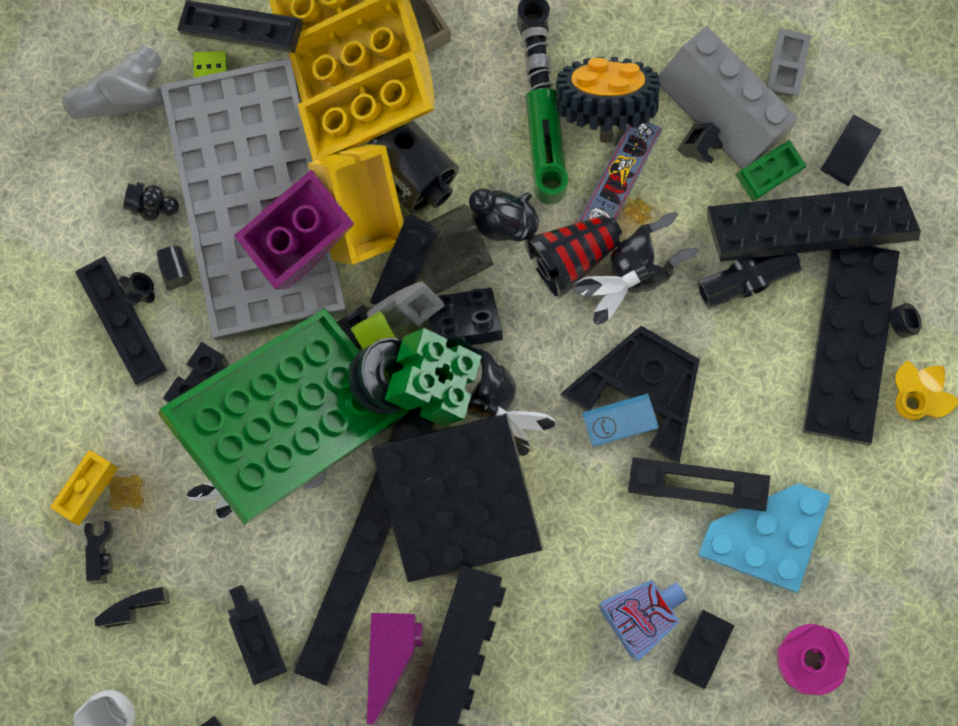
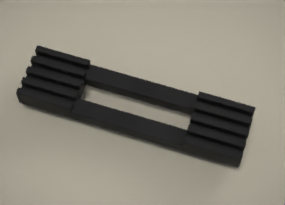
(749, 489)

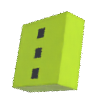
(209, 62)

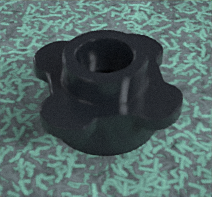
(137, 288)

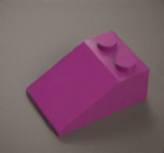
(295, 231)
(391, 652)

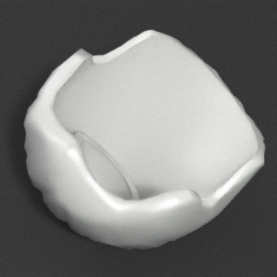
(106, 709)

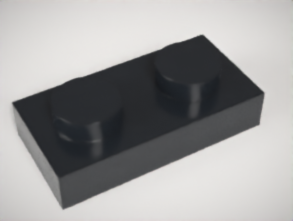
(703, 649)

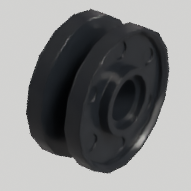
(368, 377)

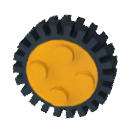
(607, 94)

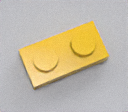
(84, 487)

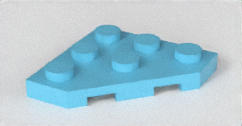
(769, 543)

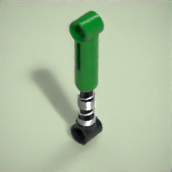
(542, 114)

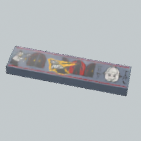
(622, 171)

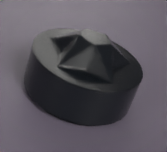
(905, 320)

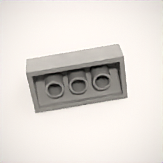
(723, 90)

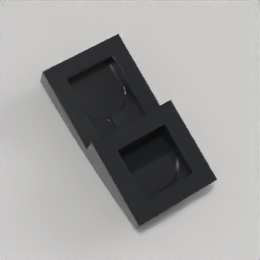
(851, 150)
(124, 611)

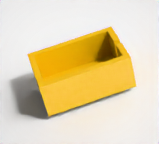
(367, 193)

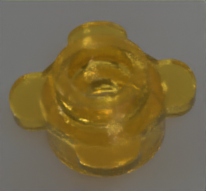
(638, 210)
(118, 485)

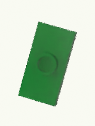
(771, 170)

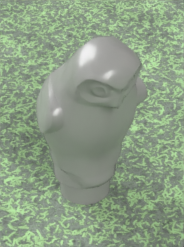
(118, 89)

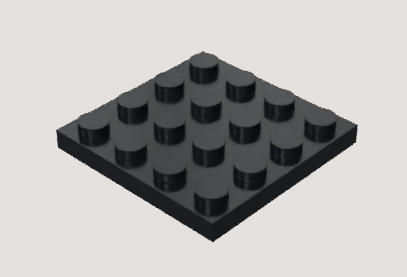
(457, 497)

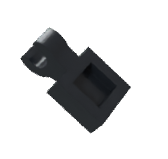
(98, 562)

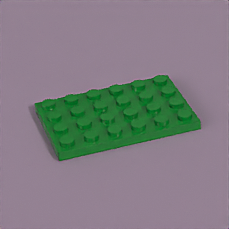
(276, 417)

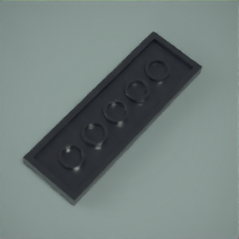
(812, 223)
(851, 344)

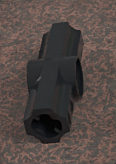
(745, 277)

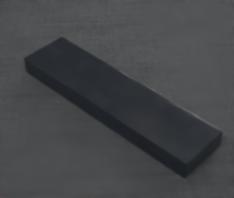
(240, 26)
(121, 321)

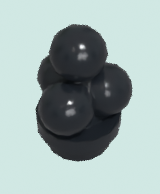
(149, 201)

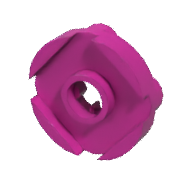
(817, 640)

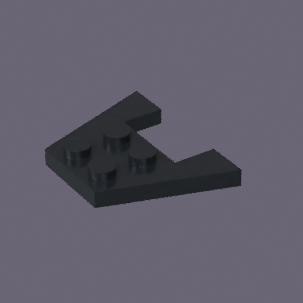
(645, 366)

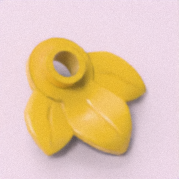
(926, 389)

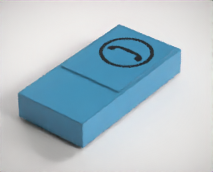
(620, 420)

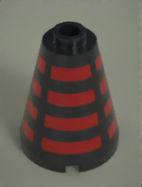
(572, 251)

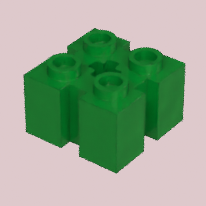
(433, 377)

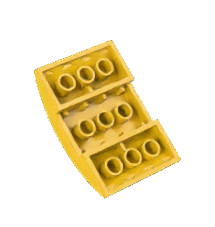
(357, 70)

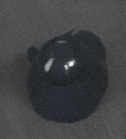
(503, 215)

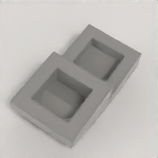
(788, 62)
(408, 305)

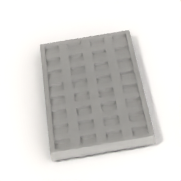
(235, 154)

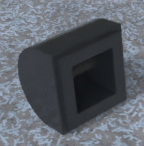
(173, 267)

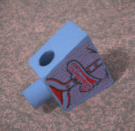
(643, 616)

